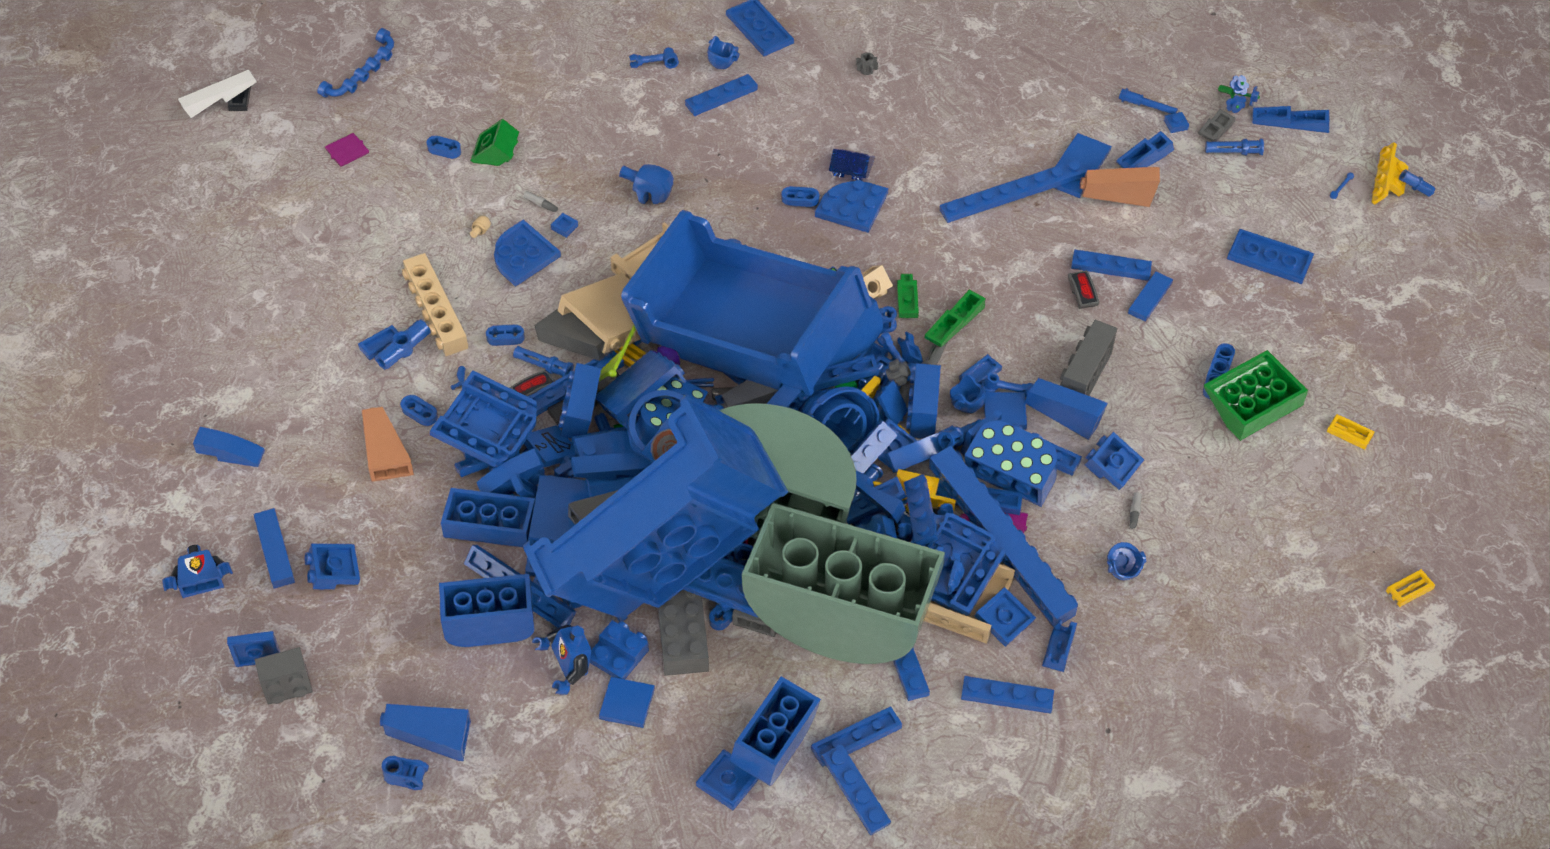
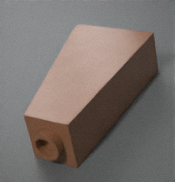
(1122, 185)
(384, 448)

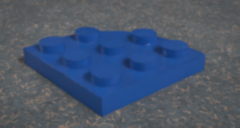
(852, 204)
(523, 252)

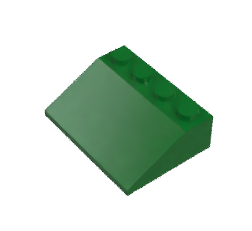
(1255, 394)

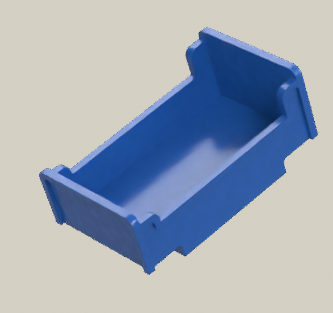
(743, 306)
(666, 520)

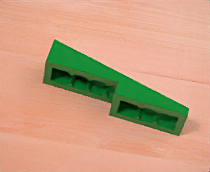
(954, 320)

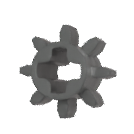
(867, 63)
(898, 372)

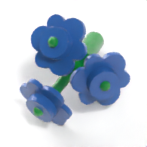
(1239, 87)

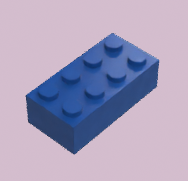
(487, 517)

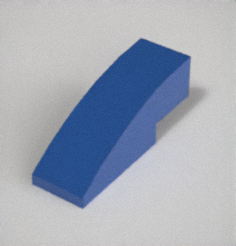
(1147, 152)
(227, 447)
(914, 452)
(499, 479)

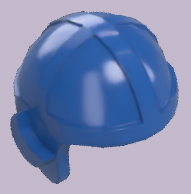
(722, 54)
(967, 395)
(1125, 561)

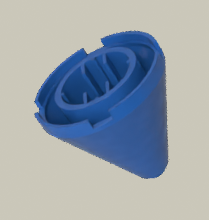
(845, 412)

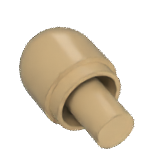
(480, 226)

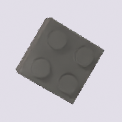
(283, 676)

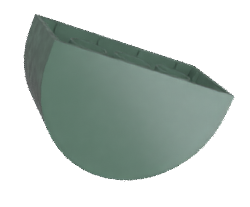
(807, 458)
(839, 586)

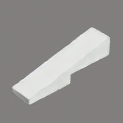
(225, 89)

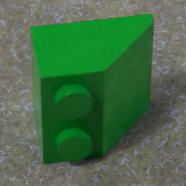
(495, 144)

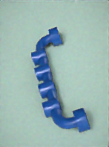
(326, 89)

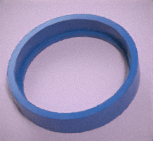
(634, 439)

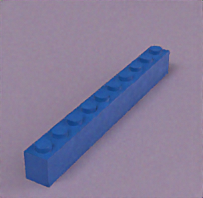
(987, 514)

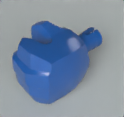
(650, 180)
(951, 573)

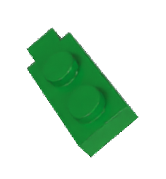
(907, 297)

